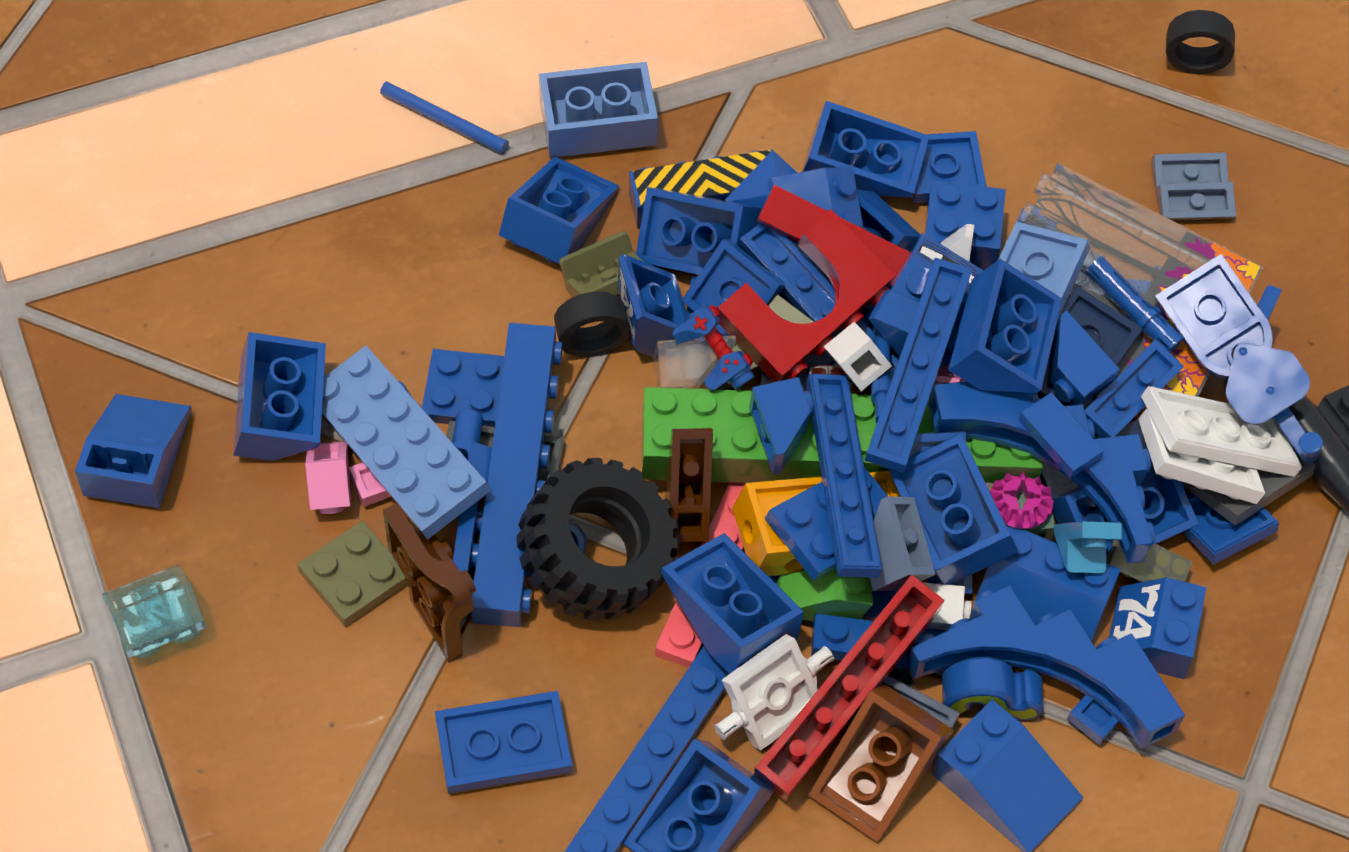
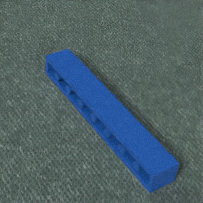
(515, 471)

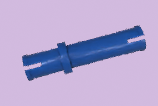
(1134, 305)

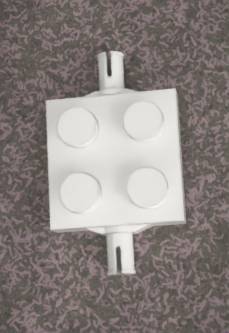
(771, 691)

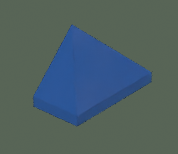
(754, 187)

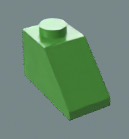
(828, 594)

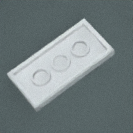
(1217, 432)

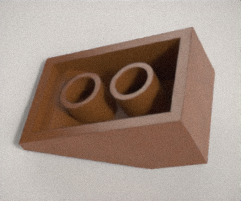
(880, 761)

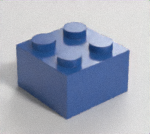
(959, 204)

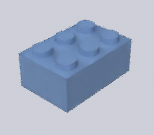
(598, 109)

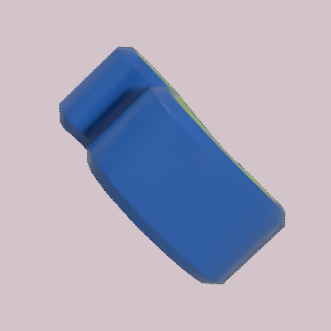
(990, 678)

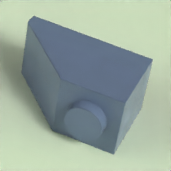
(900, 544)

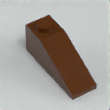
(690, 482)

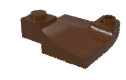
(434, 582)

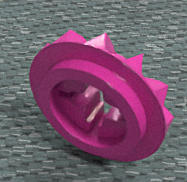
(1036, 508)

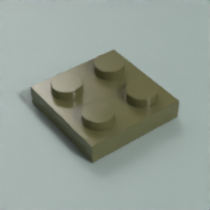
(353, 573)

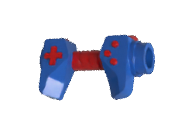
(732, 366)

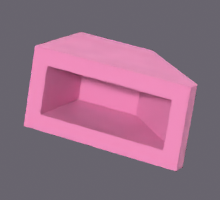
(328, 477)

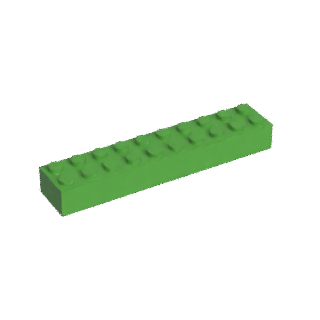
(739, 451)

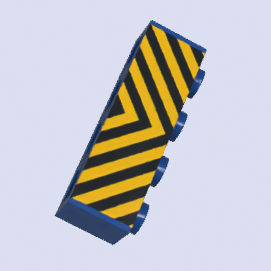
(704, 178)

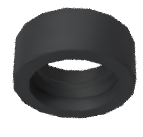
(1200, 24)
(588, 309)

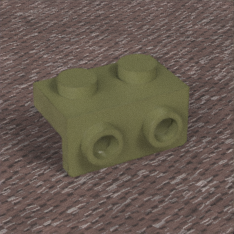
(596, 265)

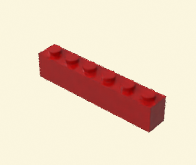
(847, 687)

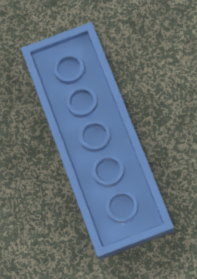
(399, 443)

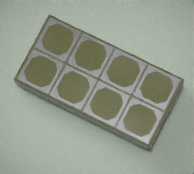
(1156, 565)

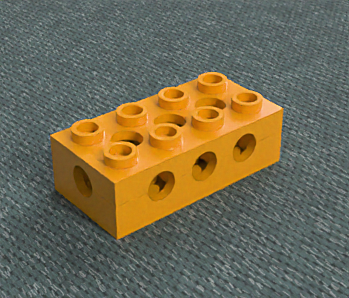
(757, 535)

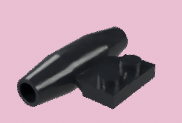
(1332, 424)

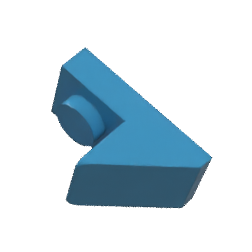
(1085, 544)

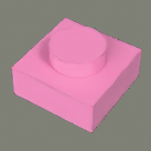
(367, 485)

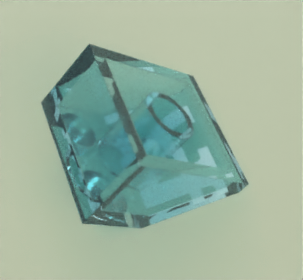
(154, 612)

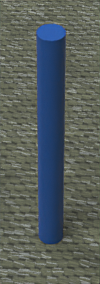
(444, 117)

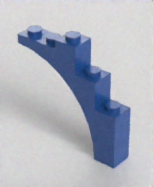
(1110, 482)
(1112, 673)

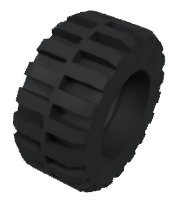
(629, 507)

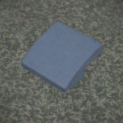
(1193, 186)

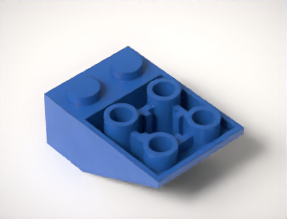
(132, 450)

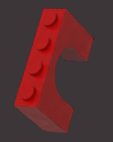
(784, 346)

